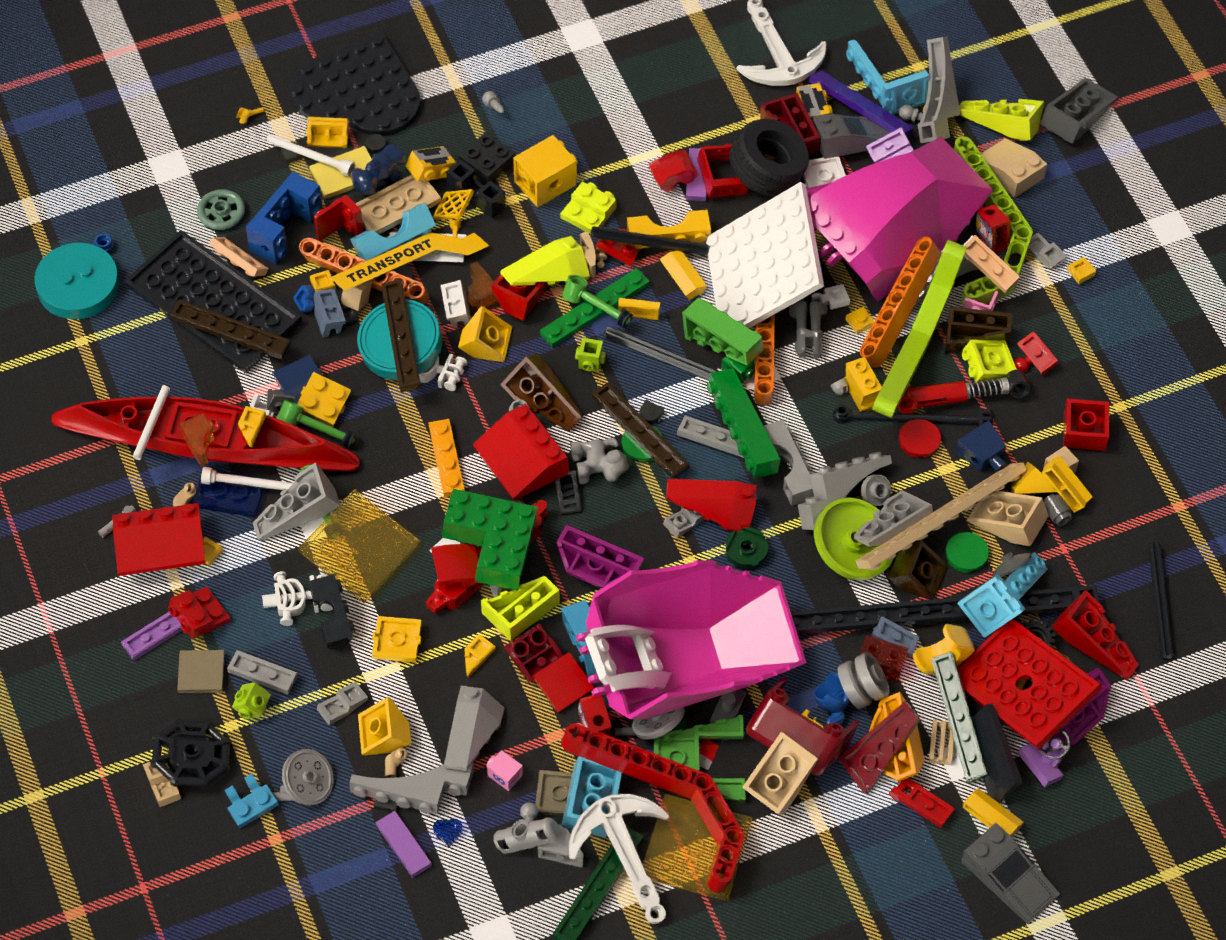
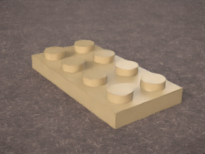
(385, 207)

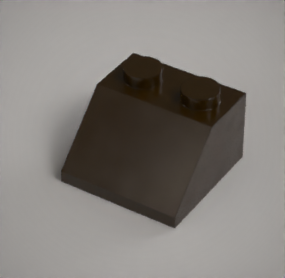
(918, 571)

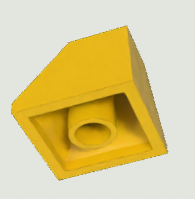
(486, 336)
(383, 728)

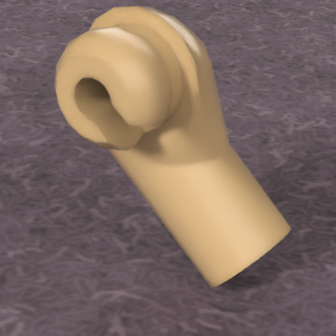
(393, 760)

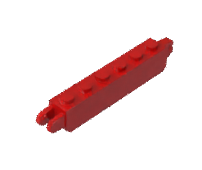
(454, 594)

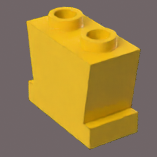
(862, 383)

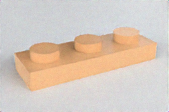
(238, 257)
(990, 264)

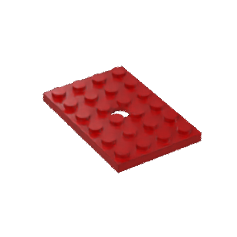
(1017, 654)

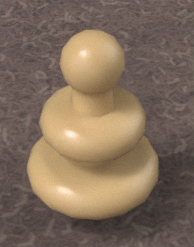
(600, 256)

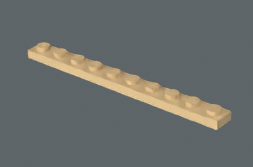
(936, 519)

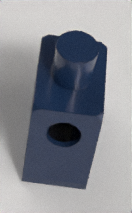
(982, 448)

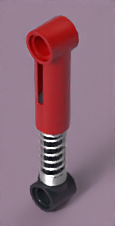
(954, 392)

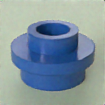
(104, 239)

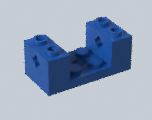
(265, 232)

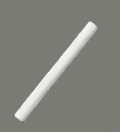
(151, 422)

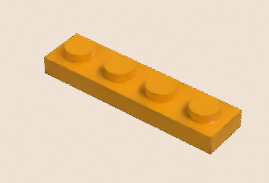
(446, 456)

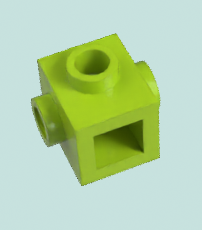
(590, 355)
(251, 701)

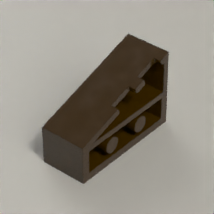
(975, 324)

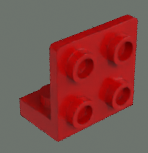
(338, 214)

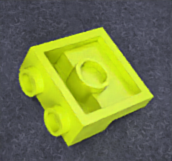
(589, 207)
(988, 359)

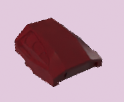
(533, 651)

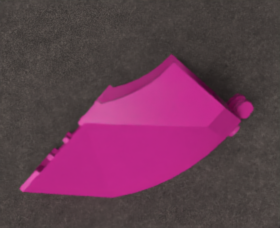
(892, 204)
(712, 633)

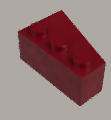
(793, 113)

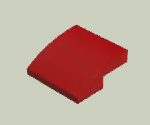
(455, 564)

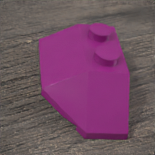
(594, 558)
(1090, 713)

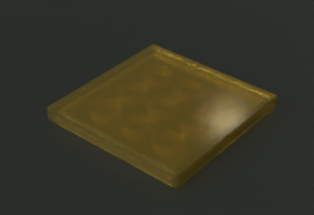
(359, 546)
(684, 848)

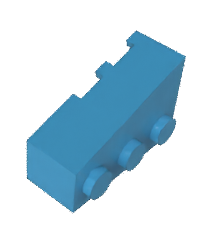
(574, 620)

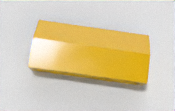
(684, 274)
(1066, 484)
(991, 812)

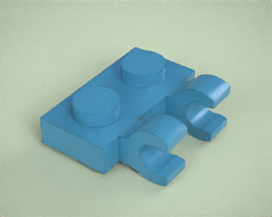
(251, 806)

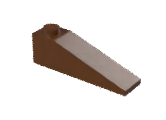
(542, 391)

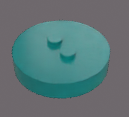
(76, 281)
(376, 344)

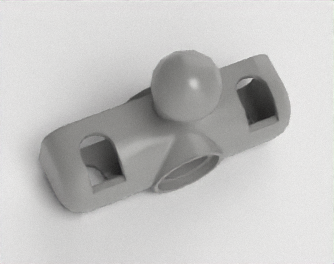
(526, 833)

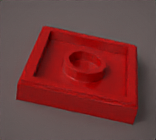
(563, 682)

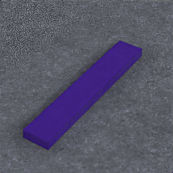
(859, 103)

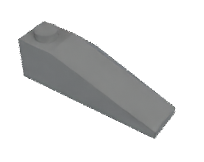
(303, 502)
(896, 516)
(473, 723)

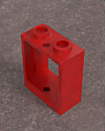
(718, 187)

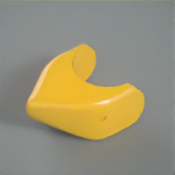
(955, 640)

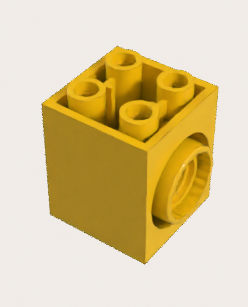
(545, 171)

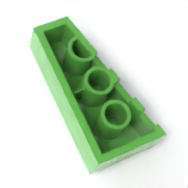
(721, 332)

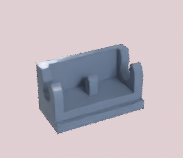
(328, 311)

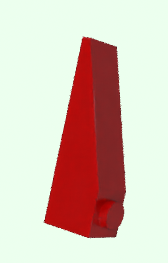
(517, 299)
(1090, 632)

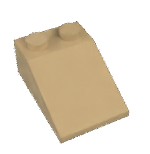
(1015, 166)
(1010, 516)
(781, 774)

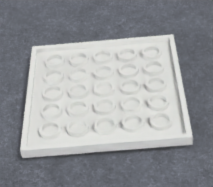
(765, 258)

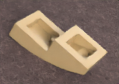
(589, 252)
(161, 786)

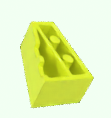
(518, 610)

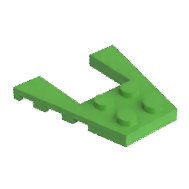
(683, 748)

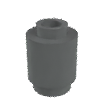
(1058, 510)

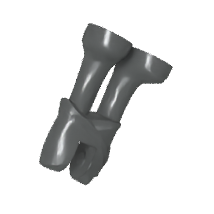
(806, 337)

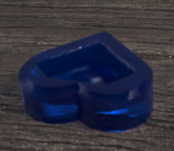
(448, 830)

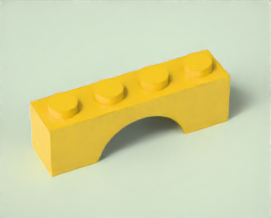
(693, 228)

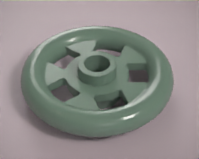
(213, 197)

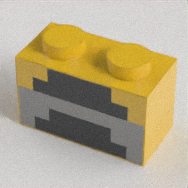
(814, 100)
(429, 163)

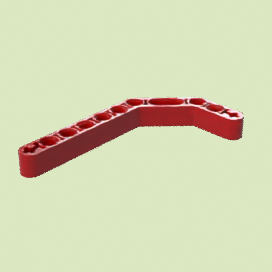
(579, 741)

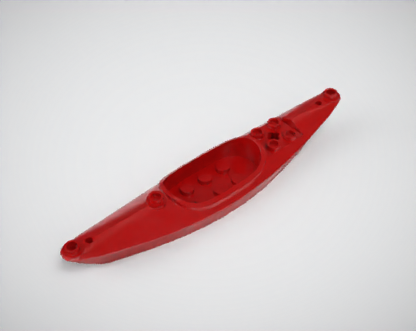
(275, 444)

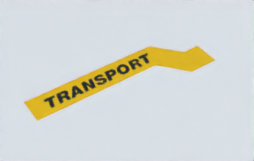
(405, 254)

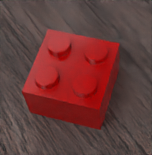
(1086, 424)

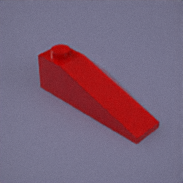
(721, 501)

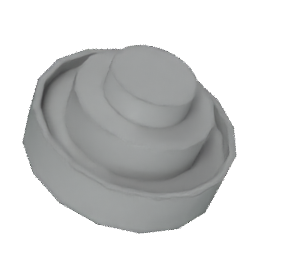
(876, 489)

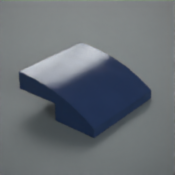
(295, 376)

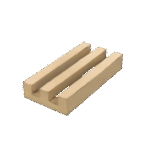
(943, 725)

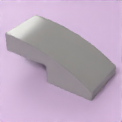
(1046, 253)
(343, 703)

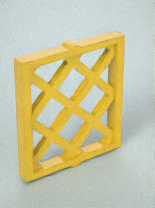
(439, 215)

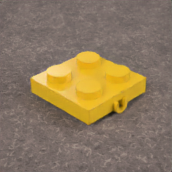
(323, 399)
(396, 639)

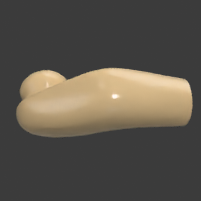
(185, 495)

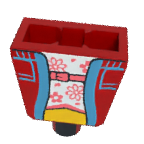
(993, 228)
(594, 714)

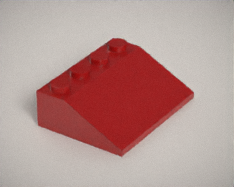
(521, 453)
(158, 539)

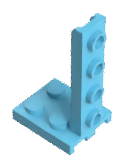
(892, 95)
(998, 599)

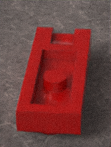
(922, 802)

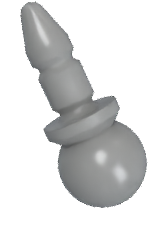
(492, 101)
(909, 113)

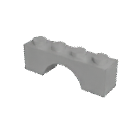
(798, 482)

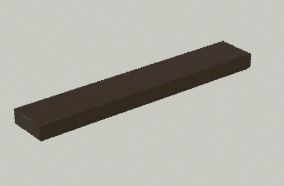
(230, 329)
(401, 335)
(640, 431)

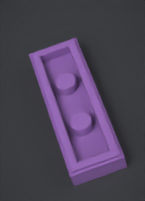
(696, 189)
(151, 636)
(403, 844)

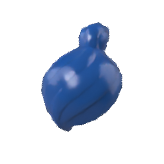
(832, 698)

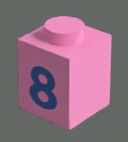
(504, 770)

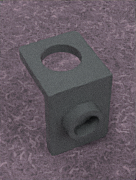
(276, 398)

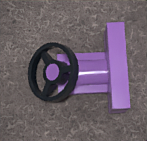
(1046, 759)

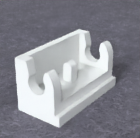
(455, 303)

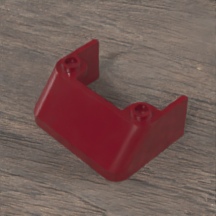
(776, 717)

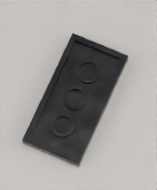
(998, 757)

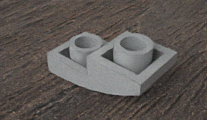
(682, 522)

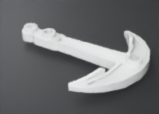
(788, 70)
(618, 834)

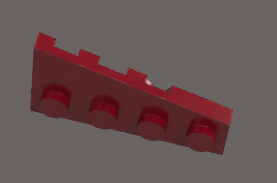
(876, 749)

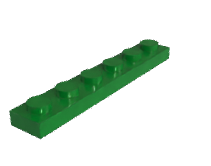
(588, 313)

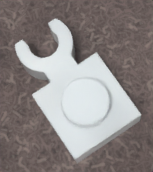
(833, 297)

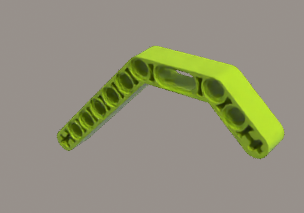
(1020, 231)
(922, 330)

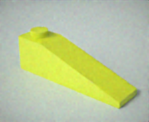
(1011, 119)
(549, 264)

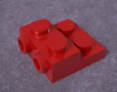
(198, 612)

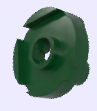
(746, 559)

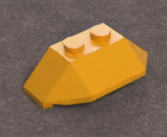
(910, 756)

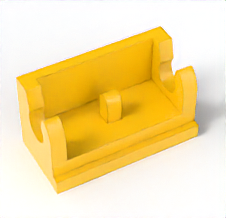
(327, 132)

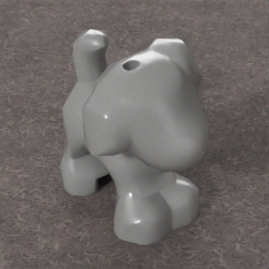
(611, 464)

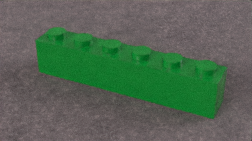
(743, 423)

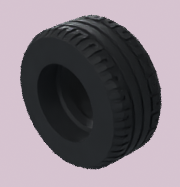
(778, 141)

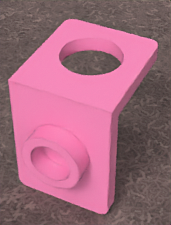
(972, 304)

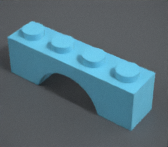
(415, 221)

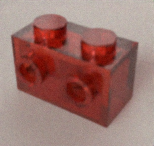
(888, 655)

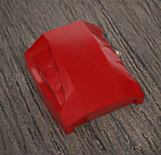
(673, 169)

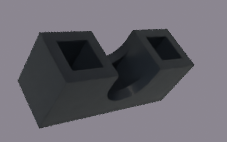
(487, 198)
(327, 591)

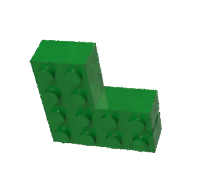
(499, 527)

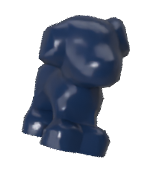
(378, 170)

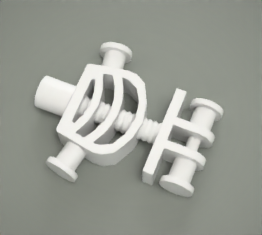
(447, 372)
(276, 599)

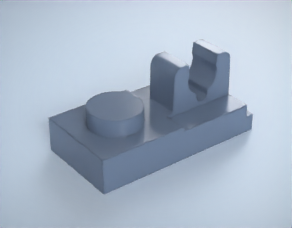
(895, 634)

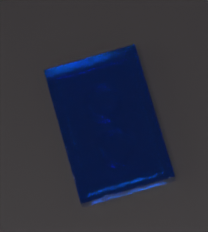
(229, 497)

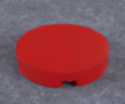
(919, 438)

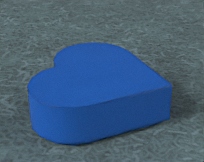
(304, 297)

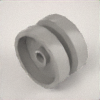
(863, 680)

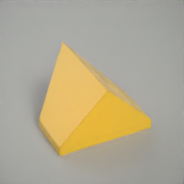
(1032, 482)

